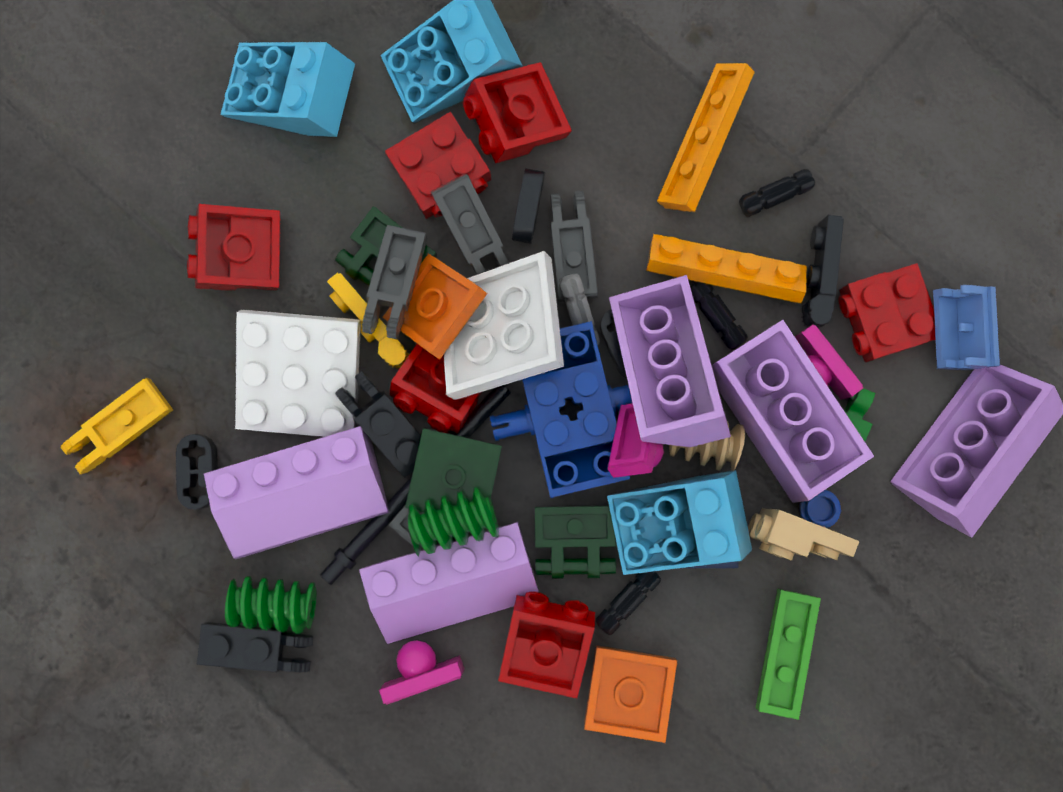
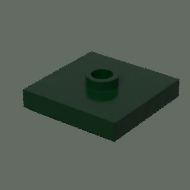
(449, 466)

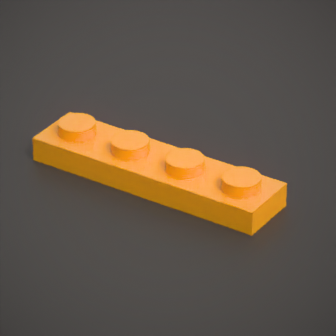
(705, 136)
(727, 268)

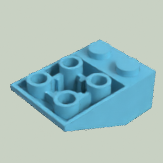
(446, 53)
(289, 86)
(680, 524)

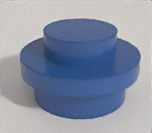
(821, 509)

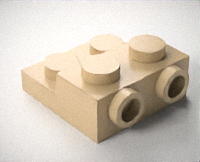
(790, 535)

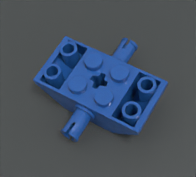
(575, 451)

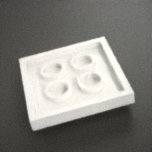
(510, 332)
(291, 372)

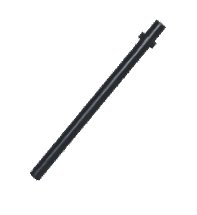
(346, 557)

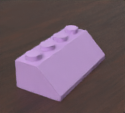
(668, 365)
(790, 413)
(979, 446)
(296, 492)
(448, 586)

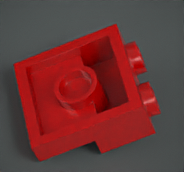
(515, 112)
(435, 158)
(234, 248)
(888, 312)
(422, 388)
(547, 645)

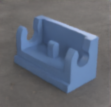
(966, 328)

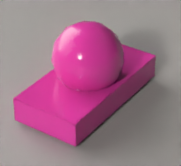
(828, 363)
(628, 452)
(419, 672)

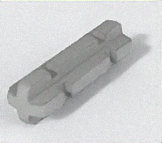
(576, 301)

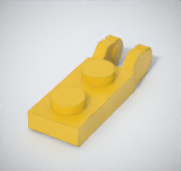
(347, 298)
(118, 424)

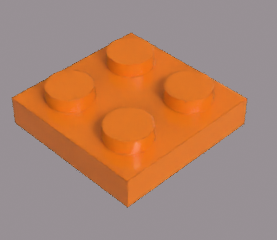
(439, 306)
(630, 694)

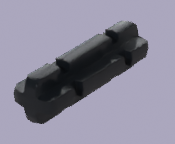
(776, 192)
(718, 314)
(627, 601)

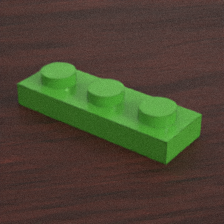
(788, 654)

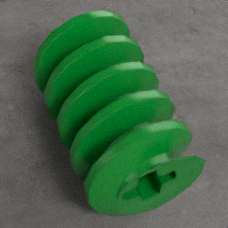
(452, 521)
(270, 606)

